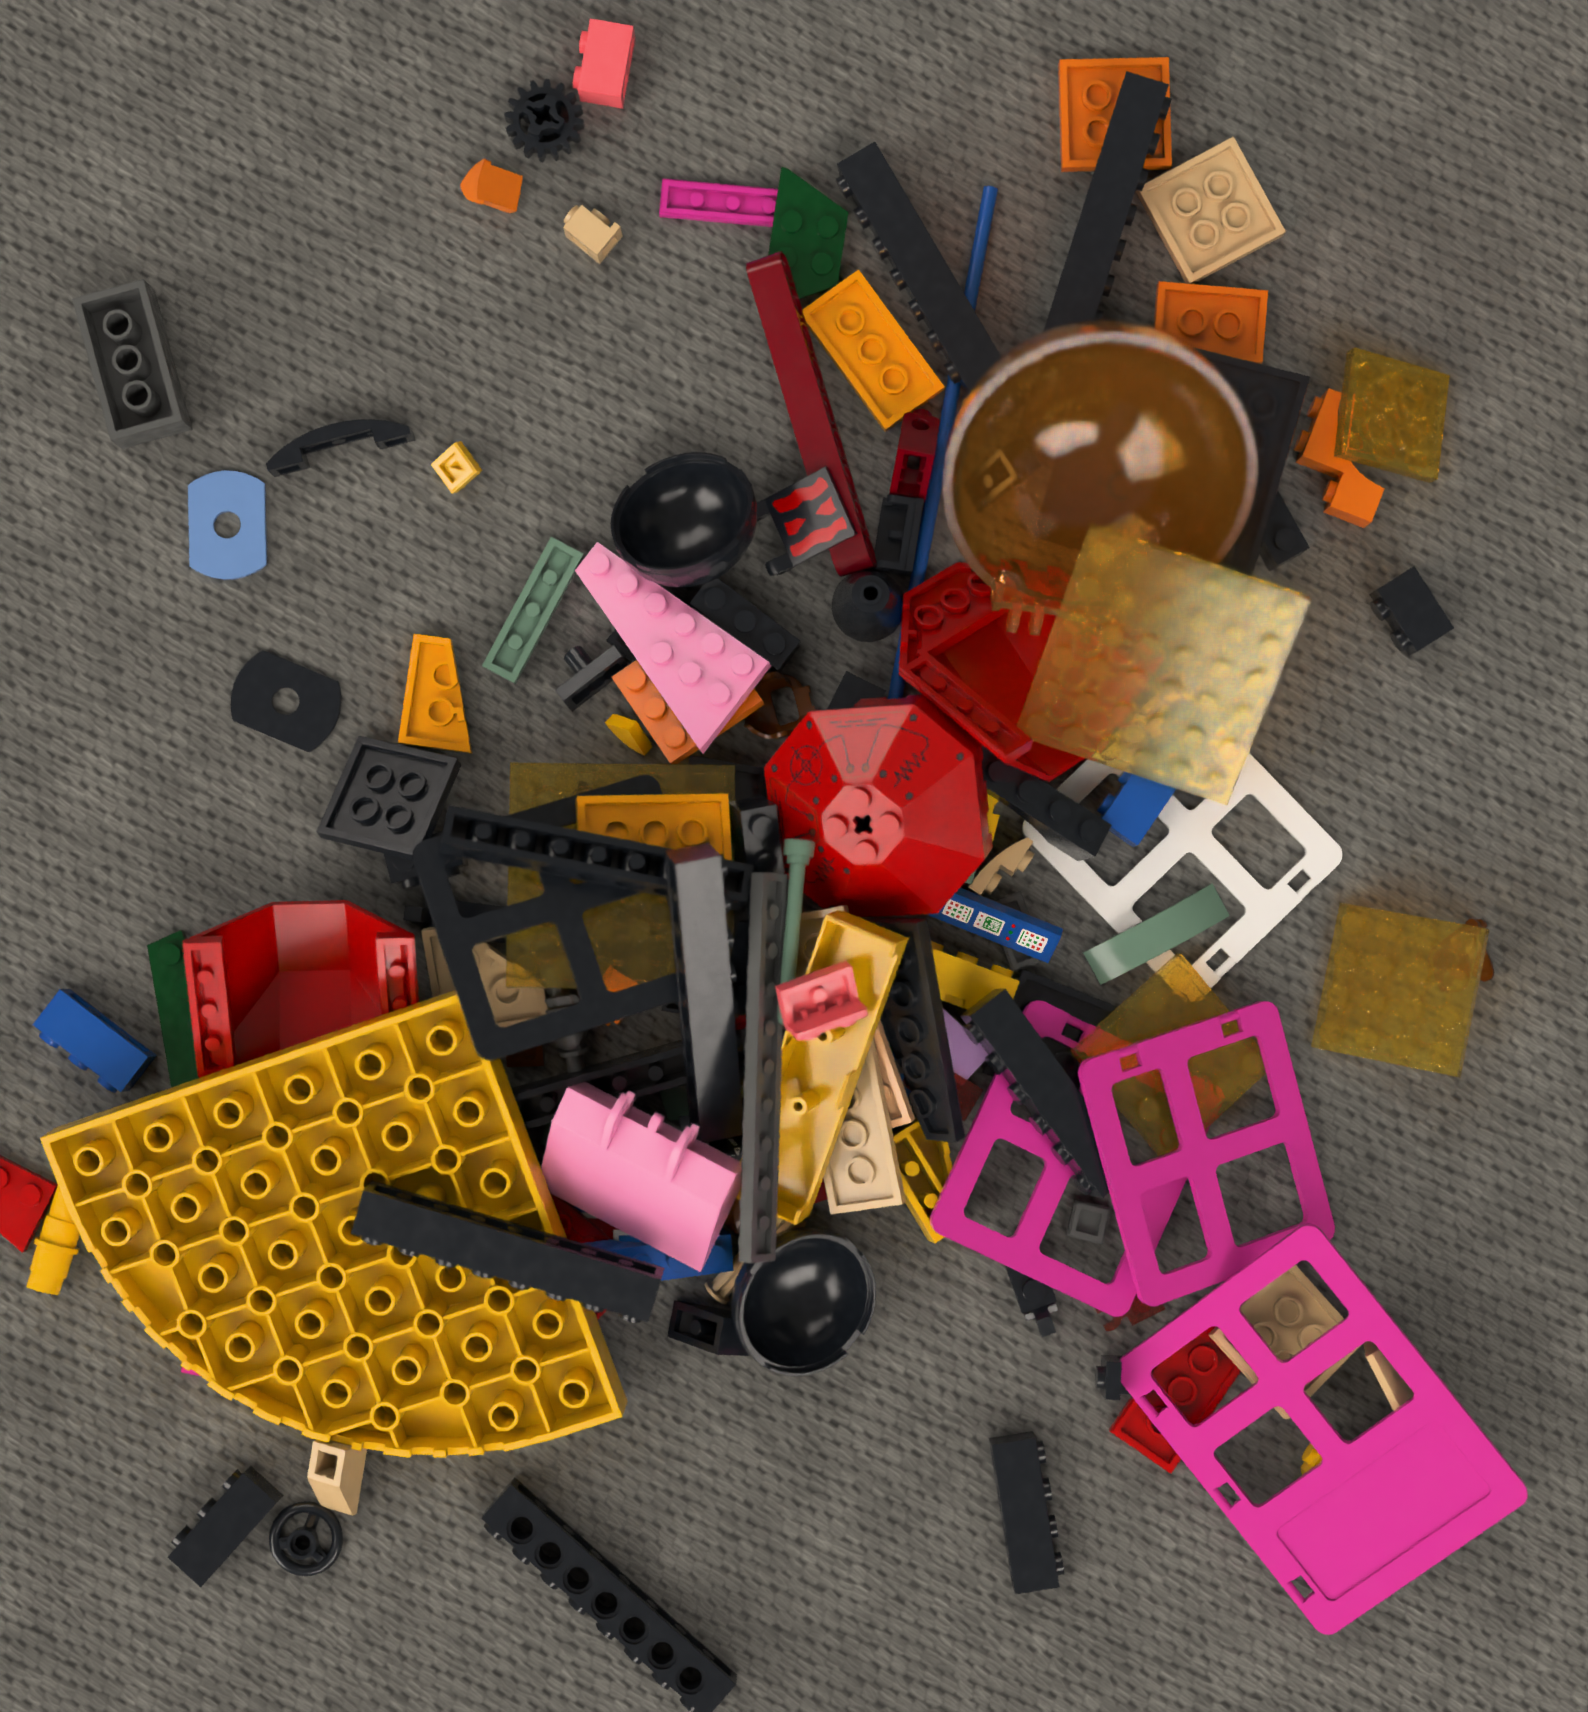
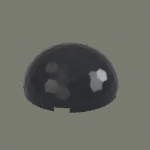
(685, 520)
(806, 1304)

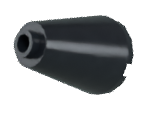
(865, 618)

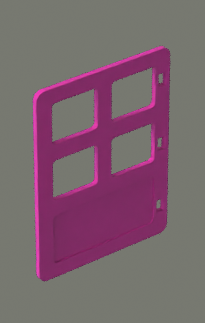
(1374, 1504)

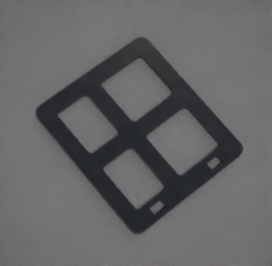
(560, 905)

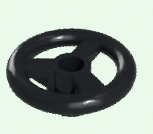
(300, 1551)

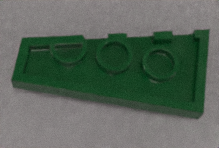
(173, 1006)

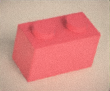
(605, 63)

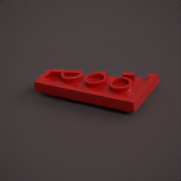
(22, 1202)

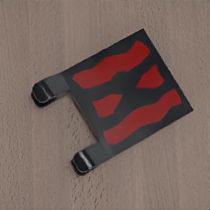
(808, 519)

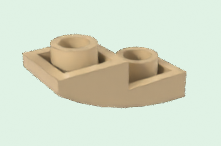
(1009, 860)

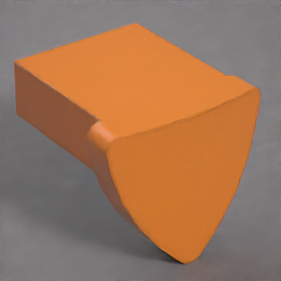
(492, 186)

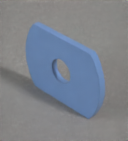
(231, 556)

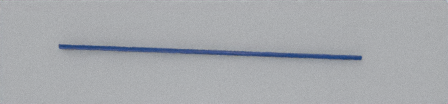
(946, 423)

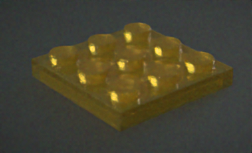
(1391, 415)

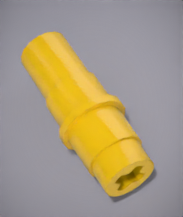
(54, 1249)

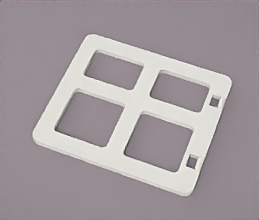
(1192, 833)

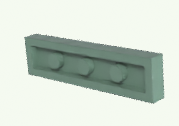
(533, 610)

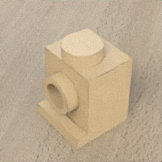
(591, 232)

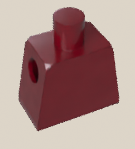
(917, 439)

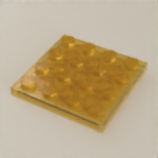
(1400, 989)
(1164, 1003)

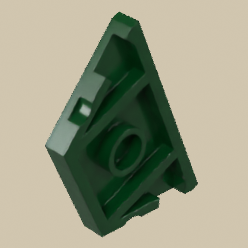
(809, 233)

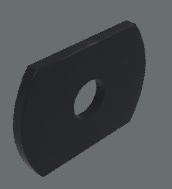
(317, 707)

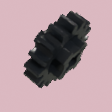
(550, 106)

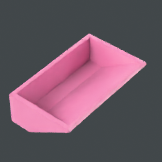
(640, 1173)

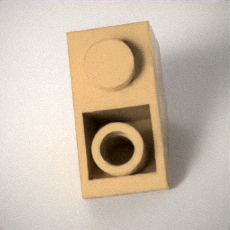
(336, 1475)

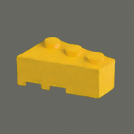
(965, 982)
(923, 1172)

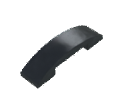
(294, 454)

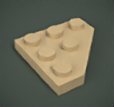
(507, 1004)

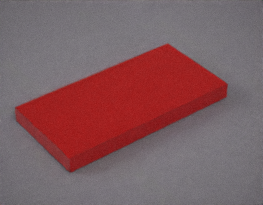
(1194, 1380)

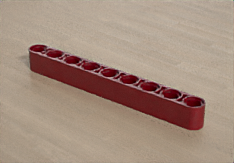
(807, 397)

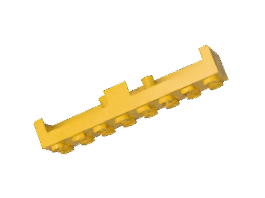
(824, 1071)

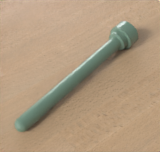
(798, 855)

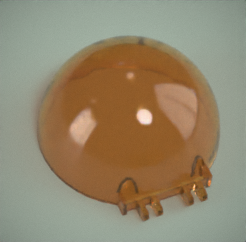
(1097, 431)

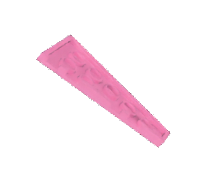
(685, 655)

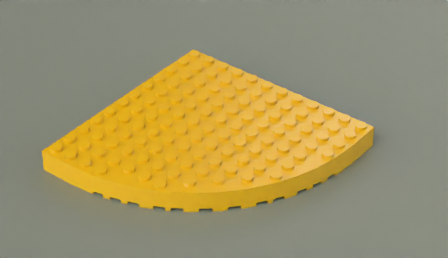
(234, 1245)

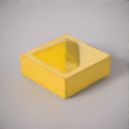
(456, 467)

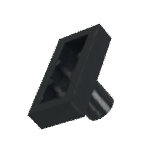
(589, 674)

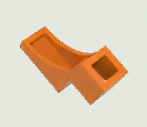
(1351, 494)

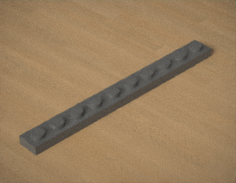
(762, 1070)

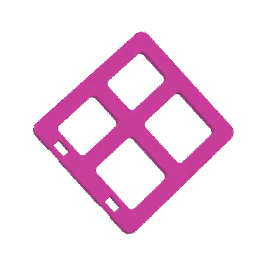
(1198, 1155)
(1022, 1249)

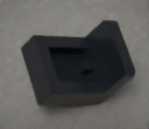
(1109, 1377)

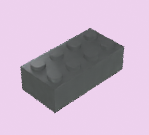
(132, 364)

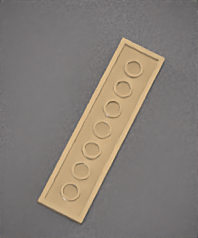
(864, 1159)

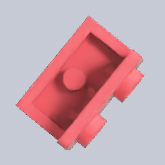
(820, 1001)

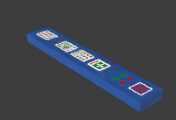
(1001, 924)

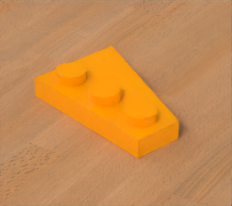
(433, 698)

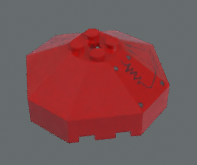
(913, 778)

